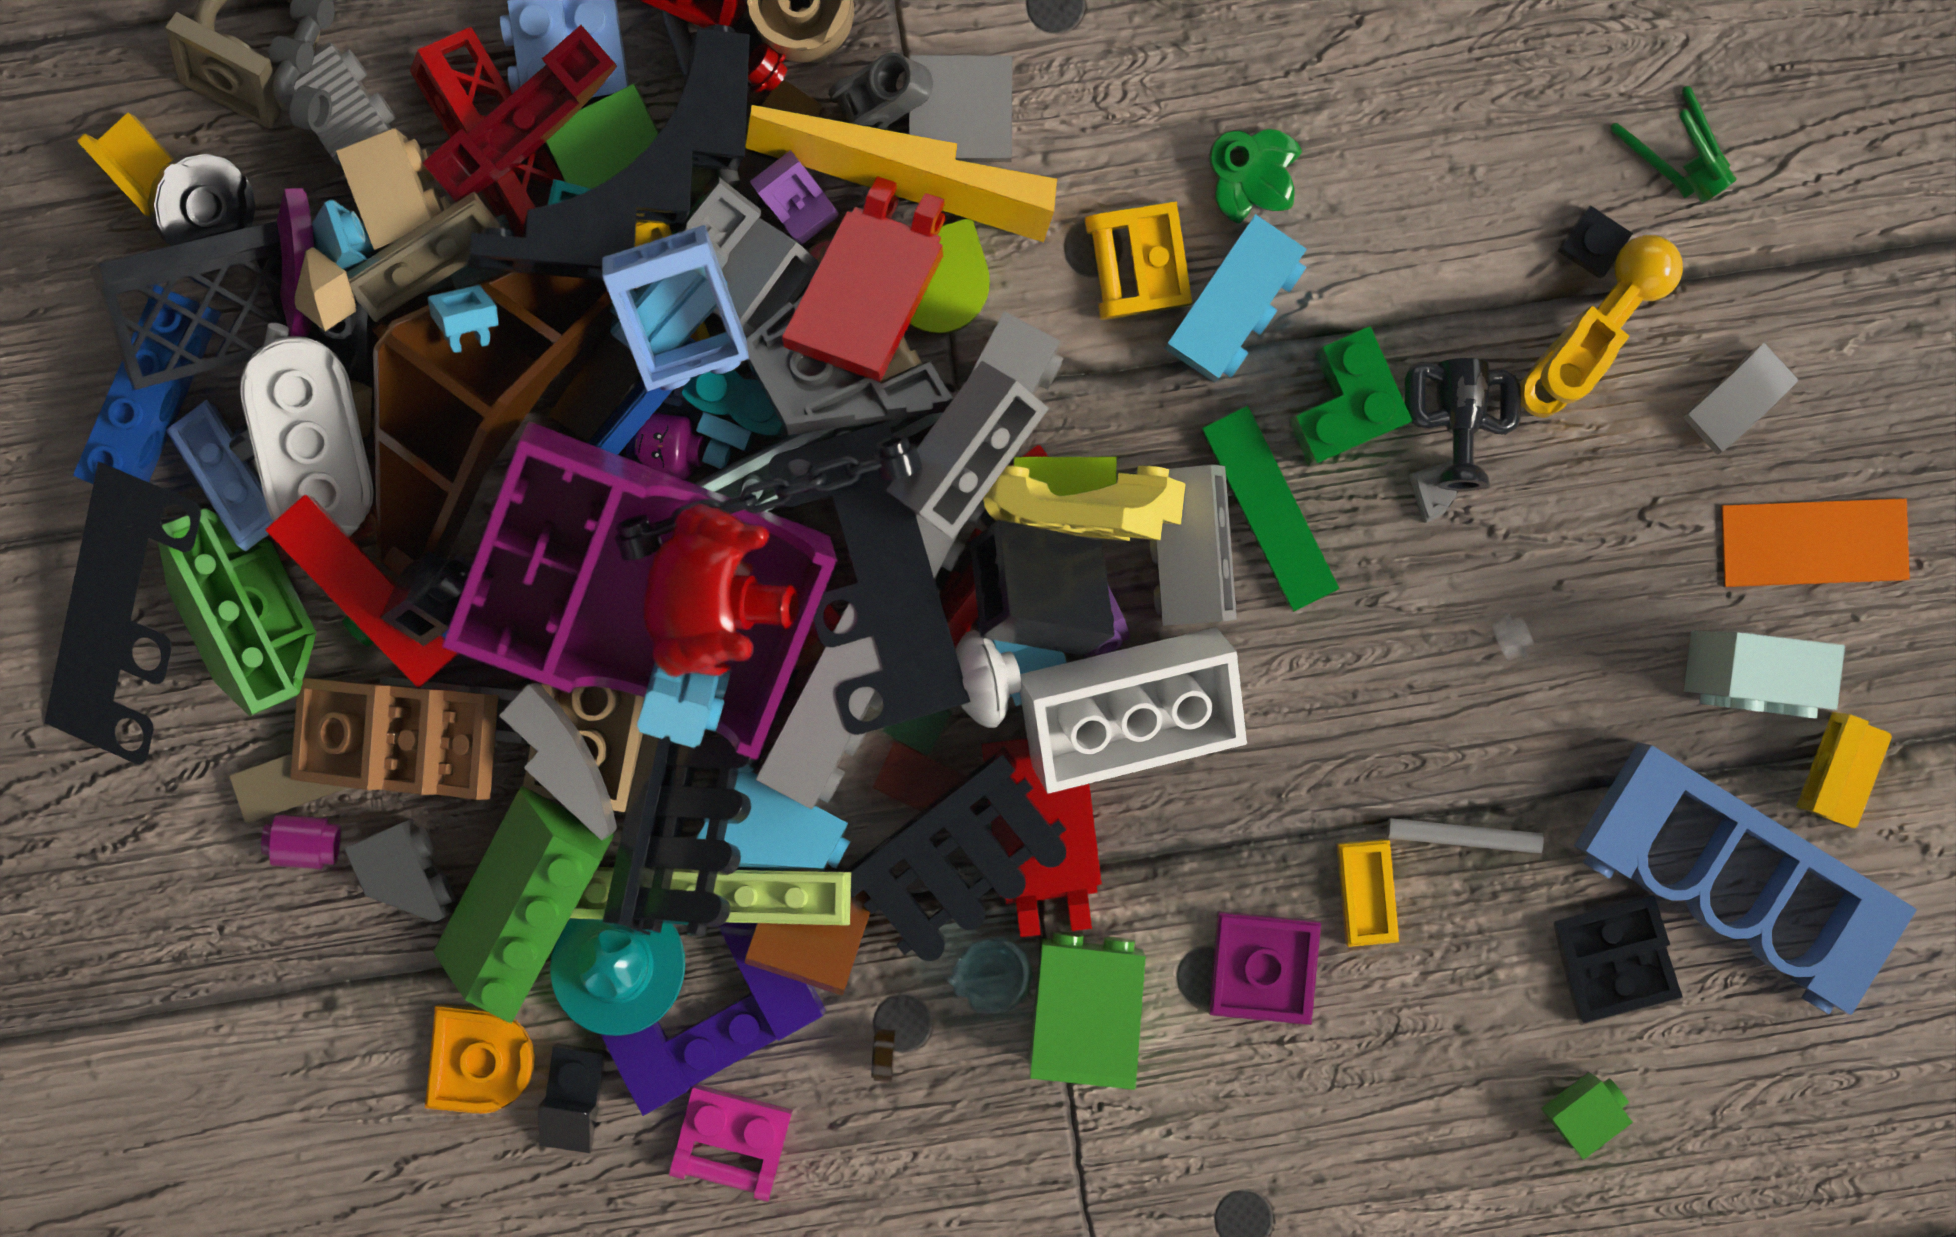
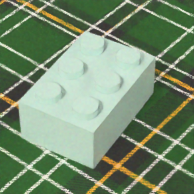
(1764, 672)

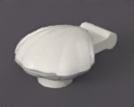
(987, 678)

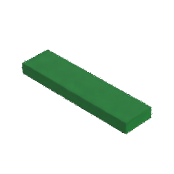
(1270, 508)

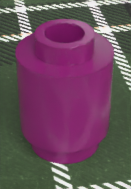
(301, 842)

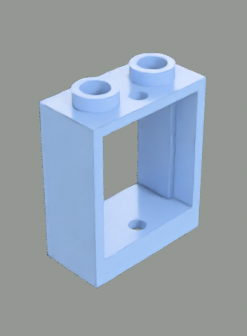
(659, 261)

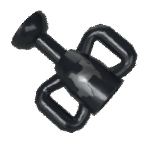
(1462, 408)

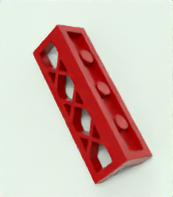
(456, 111)

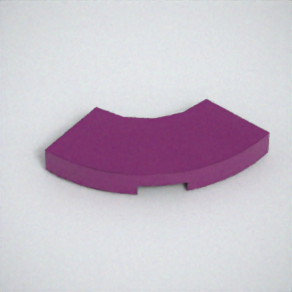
(295, 239)

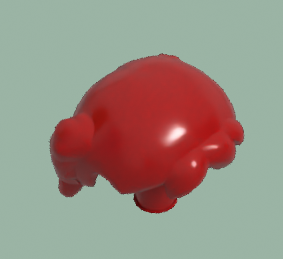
(704, 594)

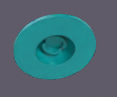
(614, 977)

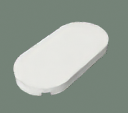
(306, 430)

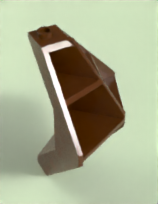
(449, 413)

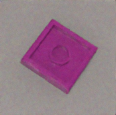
(1264, 968)

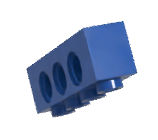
(135, 422)

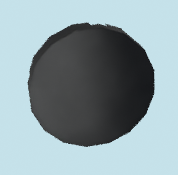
(199, 199)

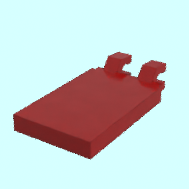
(868, 284)
(1080, 869)

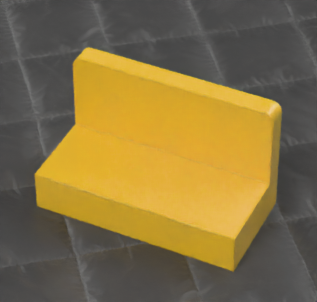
(129, 158)
(1844, 769)

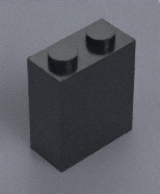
(1041, 588)

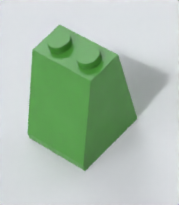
(1087, 1011)

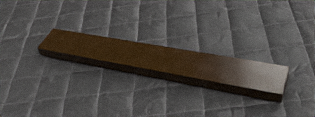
(611, 367)

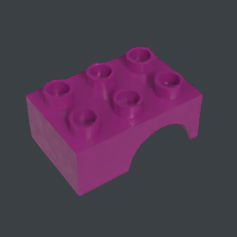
(569, 610)

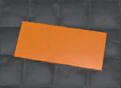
(1815, 542)

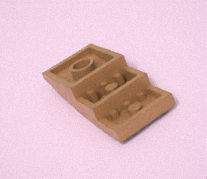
(394, 738)

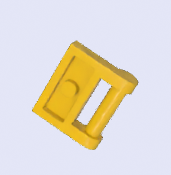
(1155, 255)

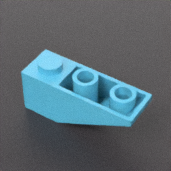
(341, 236)

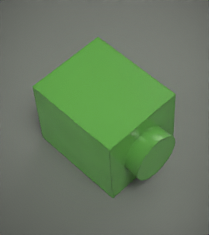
(1588, 1114)

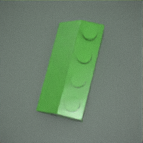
(518, 903)

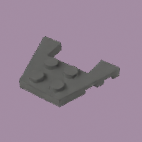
(822, 397)

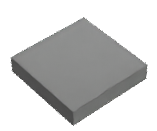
(968, 105)

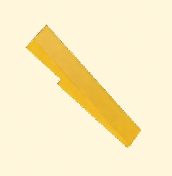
(917, 164)

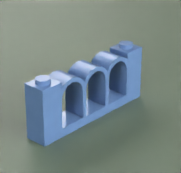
(1853, 940)

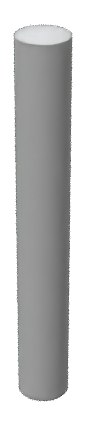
(1465, 835)

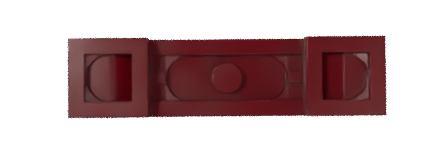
(524, 119)

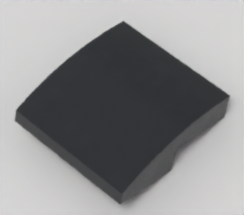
(1617, 960)

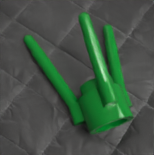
(1706, 172)

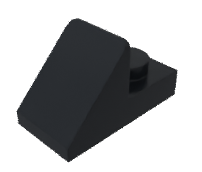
(572, 1098)

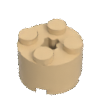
(802, 34)

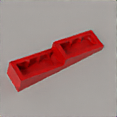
(354, 585)

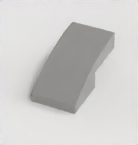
(726, 218)
(1740, 398)

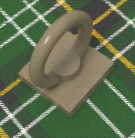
(223, 65)

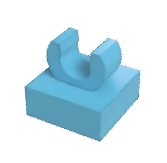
(463, 312)
(724, 438)

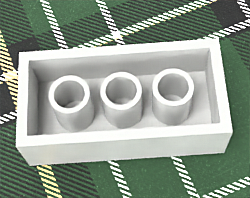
(1133, 709)

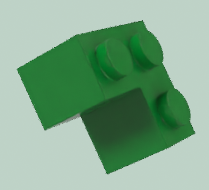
(1363, 401)

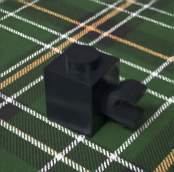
(427, 596)

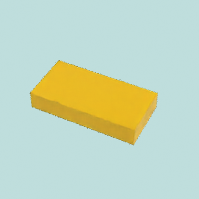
(1367, 892)

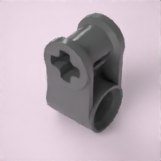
(871, 93)

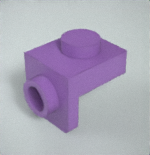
(795, 198)

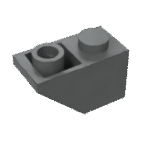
(400, 873)

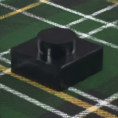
(1595, 242)

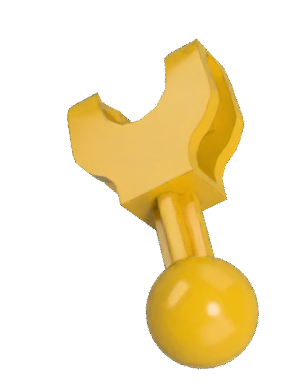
(1576, 361)

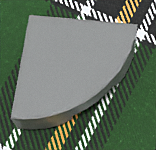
(1430, 498)

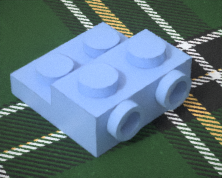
(541, 25)

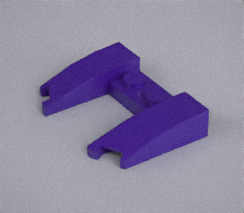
(665, 1068)

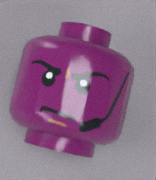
(668, 445)

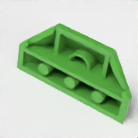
(239, 613)

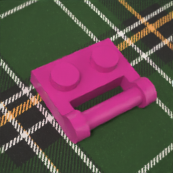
(736, 1126)

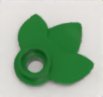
(1261, 175)

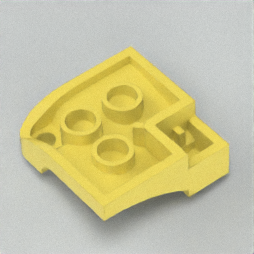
(1117, 512)

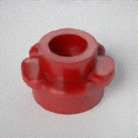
(765, 68)

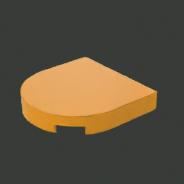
(476, 1060)

